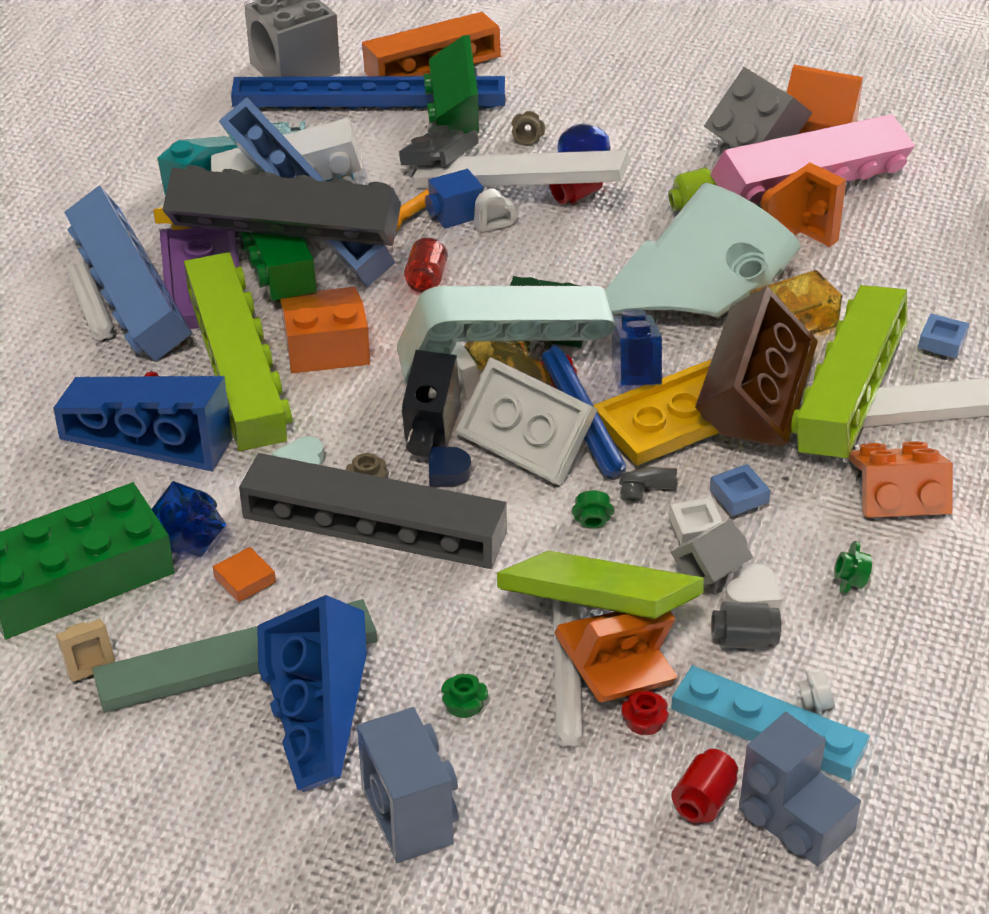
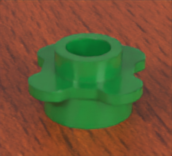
(853, 568)

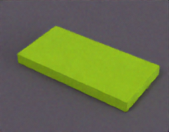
(601, 584)

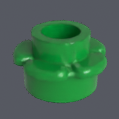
(592, 509)
(464, 695)

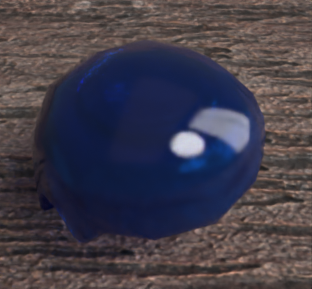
(583, 138)

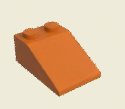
(325, 330)

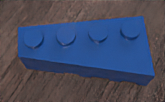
(149, 417)

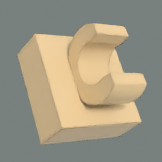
(84, 648)

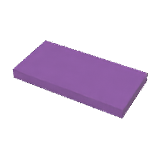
(187, 245)

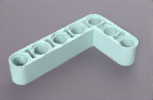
(503, 314)

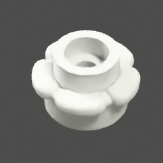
(816, 692)

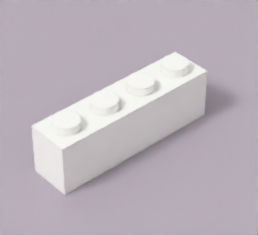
(327, 147)

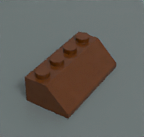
(757, 371)

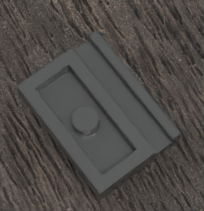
(438, 145)

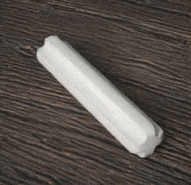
(91, 301)

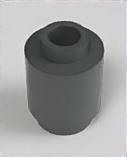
(746, 625)

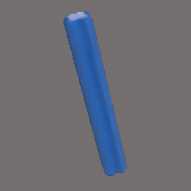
(597, 436)

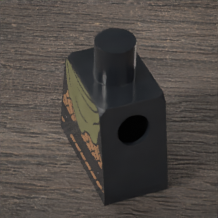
(425, 419)

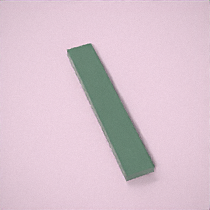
(187, 667)

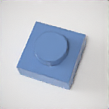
(943, 335)
(739, 489)

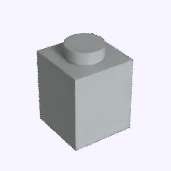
(713, 552)

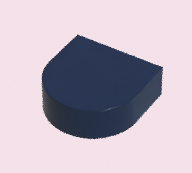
(448, 466)

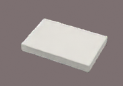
(526, 421)

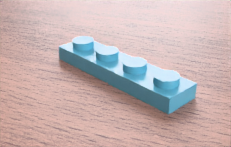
(750, 712)

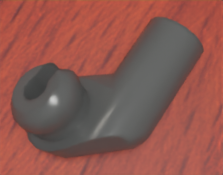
(646, 477)

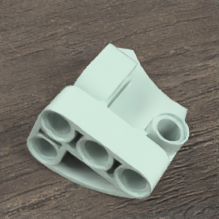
(705, 257)

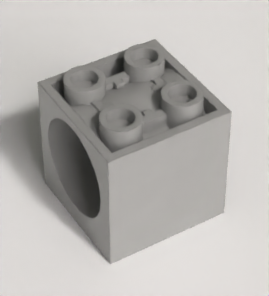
(292, 38)

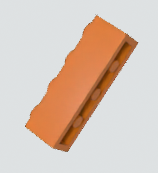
(410, 50)

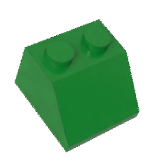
(453, 87)

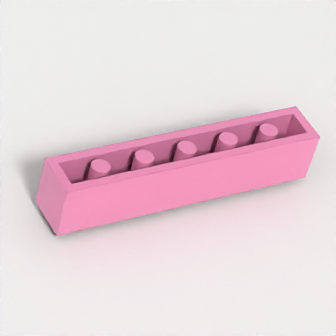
(846, 150)

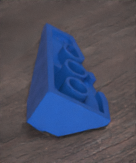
(315, 675)

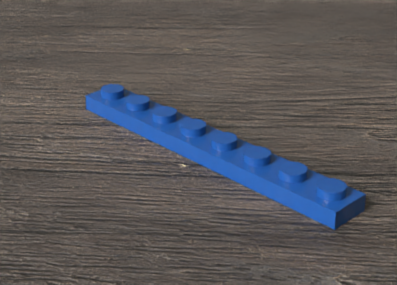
(351, 91)

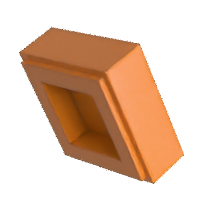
(244, 574)

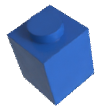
(453, 197)

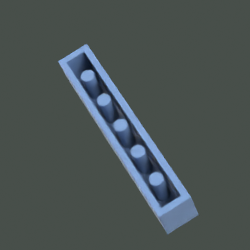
(275, 154)
(127, 274)

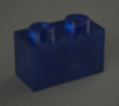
(637, 349)

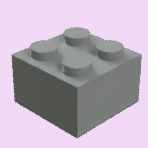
(756, 112)

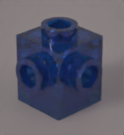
(188, 518)

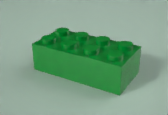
(79, 558)

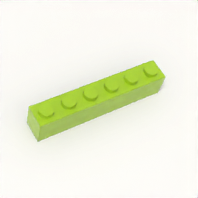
(236, 351)
(851, 372)

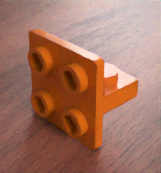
(618, 652)

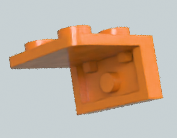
(808, 203)
(904, 480)

